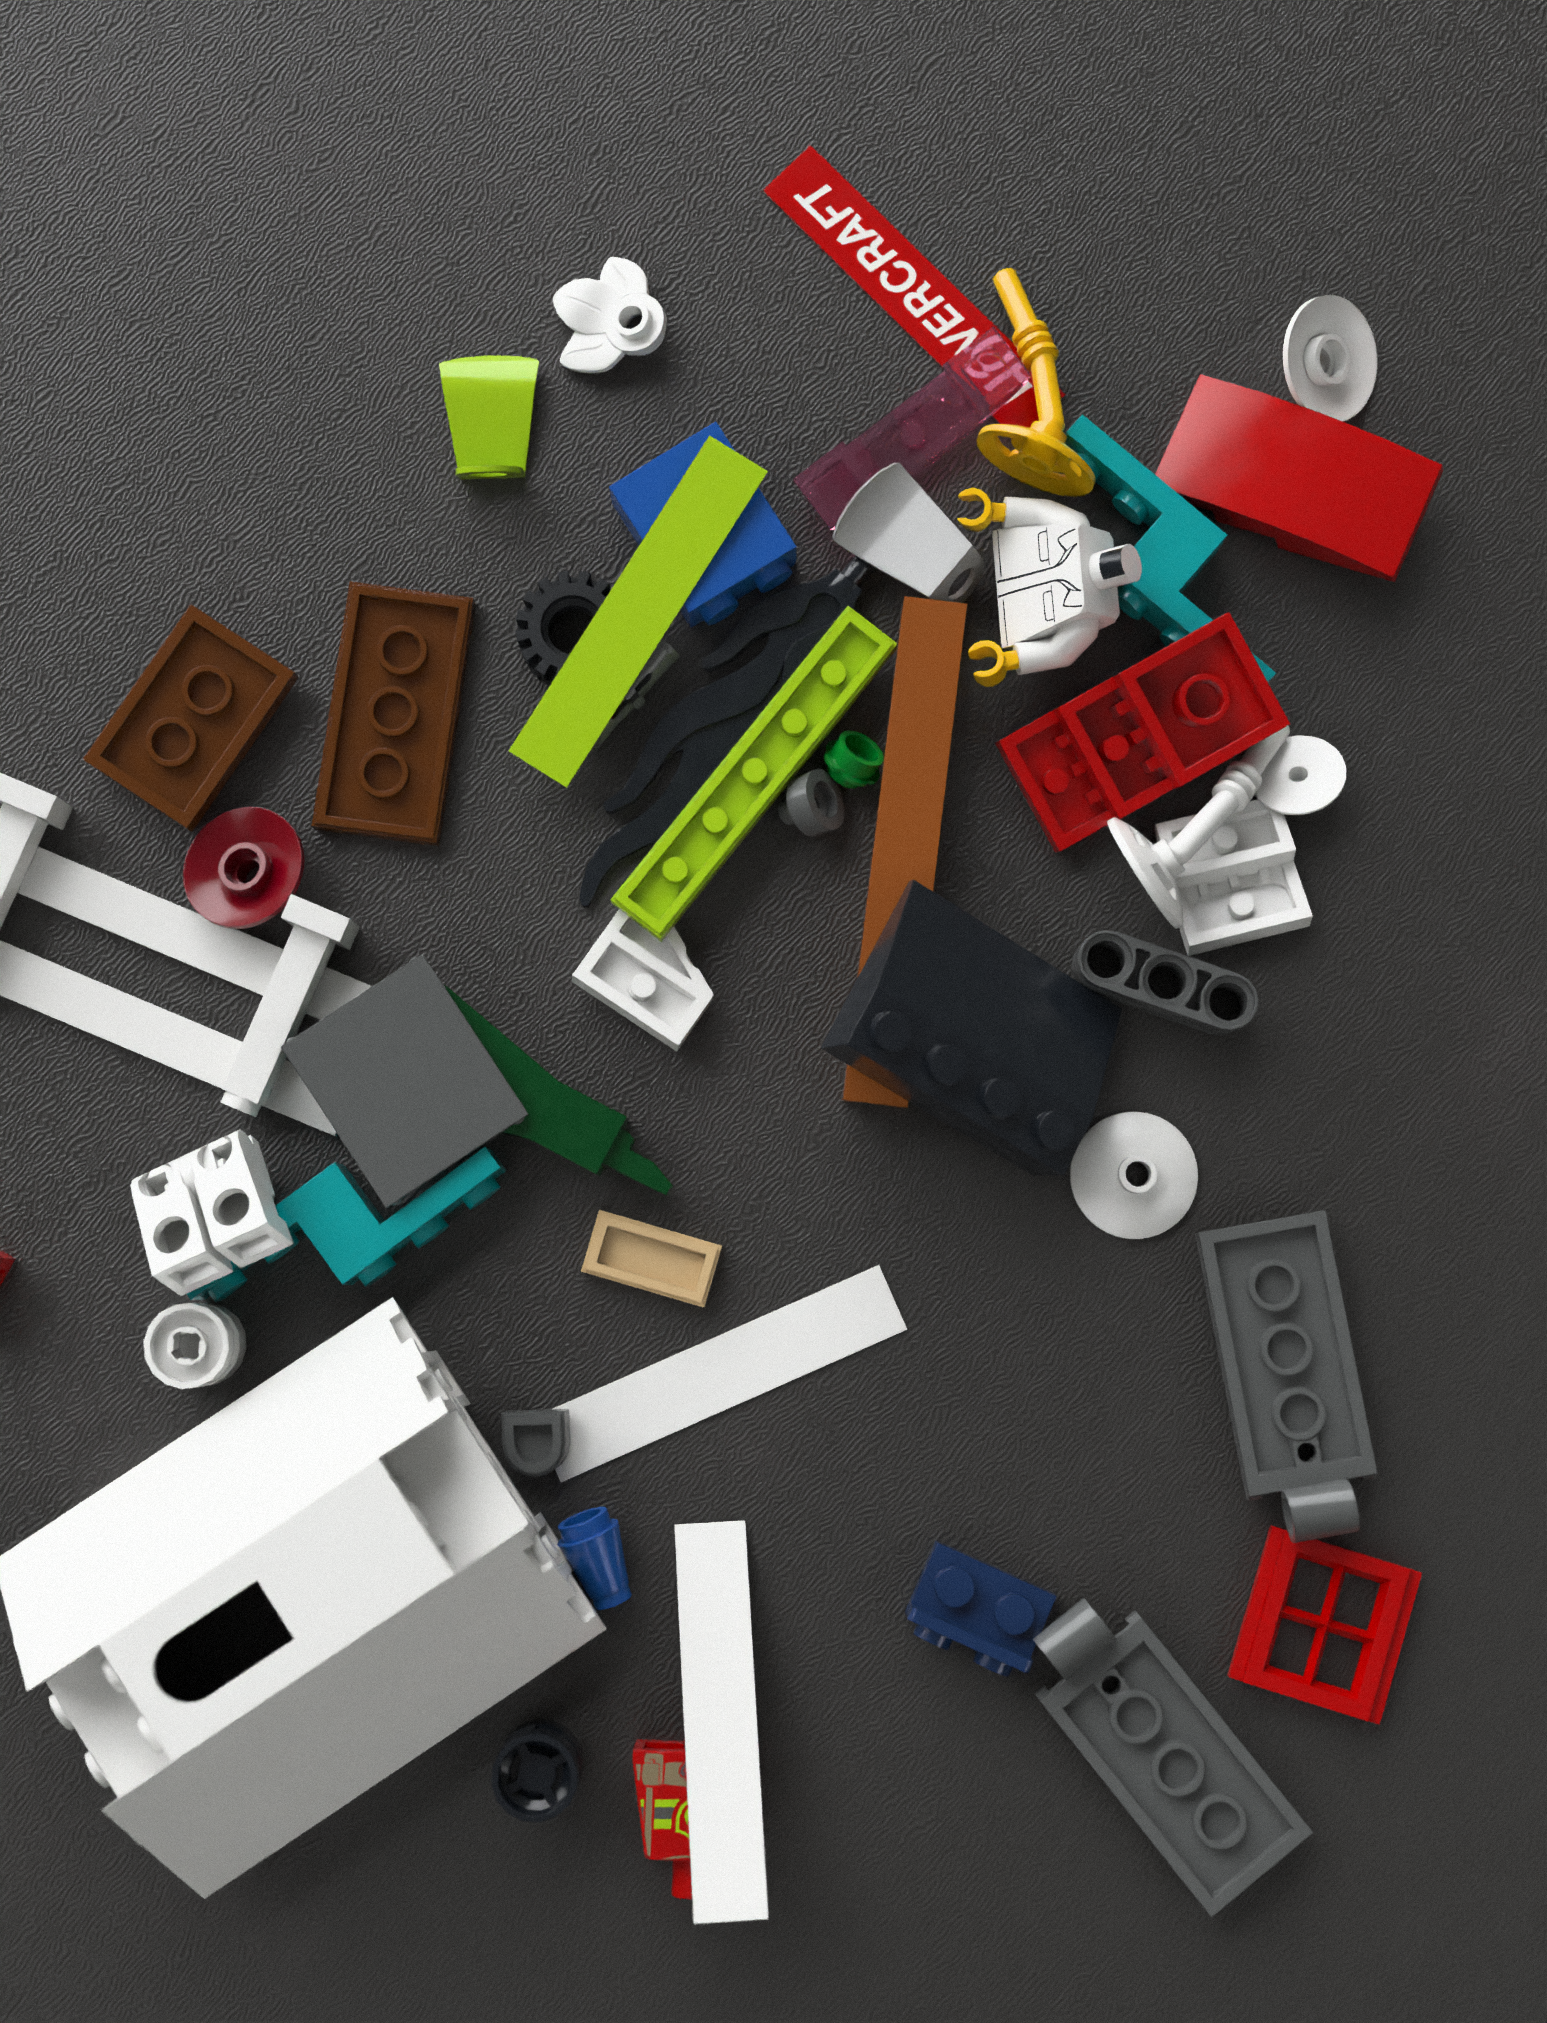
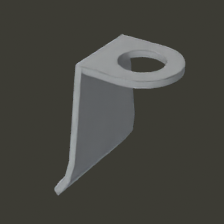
(907, 536)

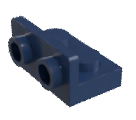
(978, 1608)

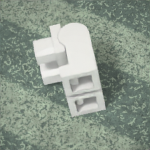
(208, 1212)

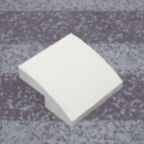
(1239, 881)

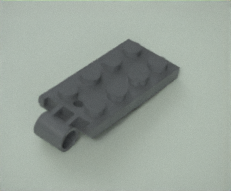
(1289, 1369)
(1167, 1755)

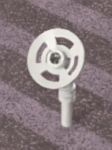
(1161, 862)

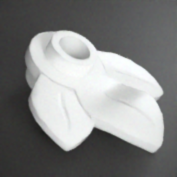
(600, 317)

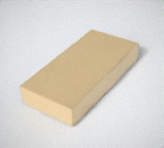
(651, 1258)

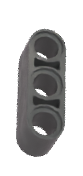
(1194, 978)

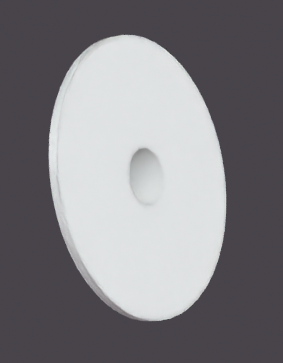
(1302, 776)

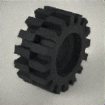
(541, 611)

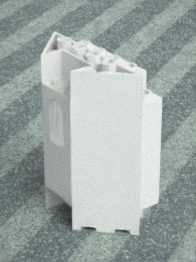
(383, 1549)

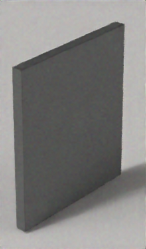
(404, 1080)

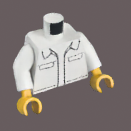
(1051, 583)

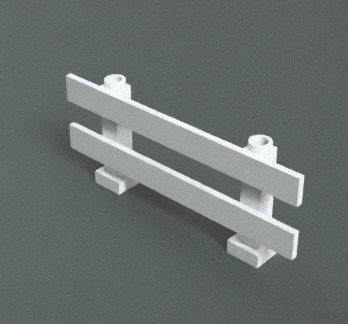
(289, 979)

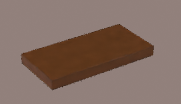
(394, 714)

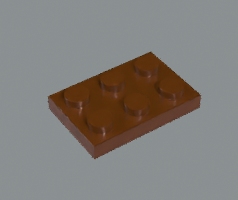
(191, 718)

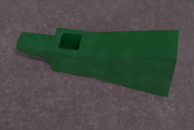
(562, 1116)

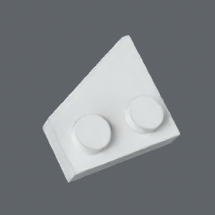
(645, 980)

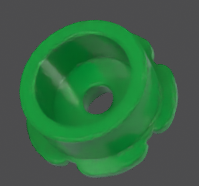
(853, 760)

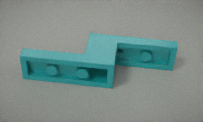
(1172, 548)
(353, 1232)

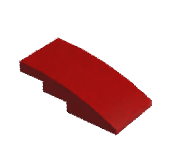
(1299, 477)
(1142, 732)

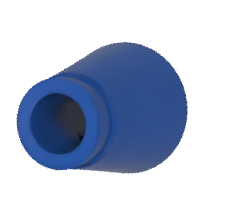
(596, 1555)

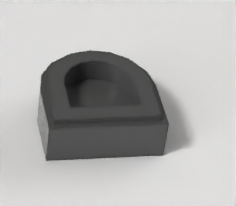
(535, 1439)

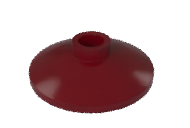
(225, 854)

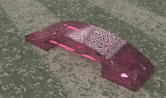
(921, 427)

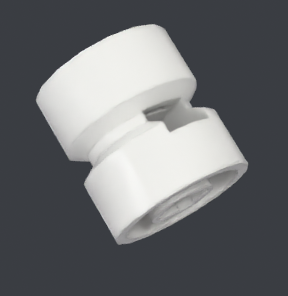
(194, 1345)

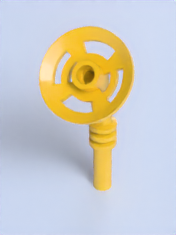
(1042, 447)

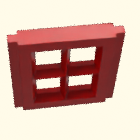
(1380, 1641)

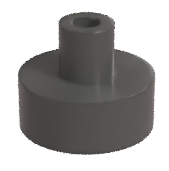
(813, 803)

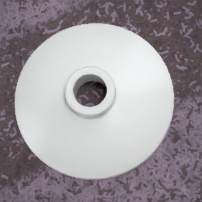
(1330, 357)
(1101, 1181)

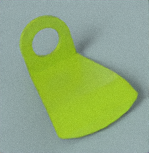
(490, 413)

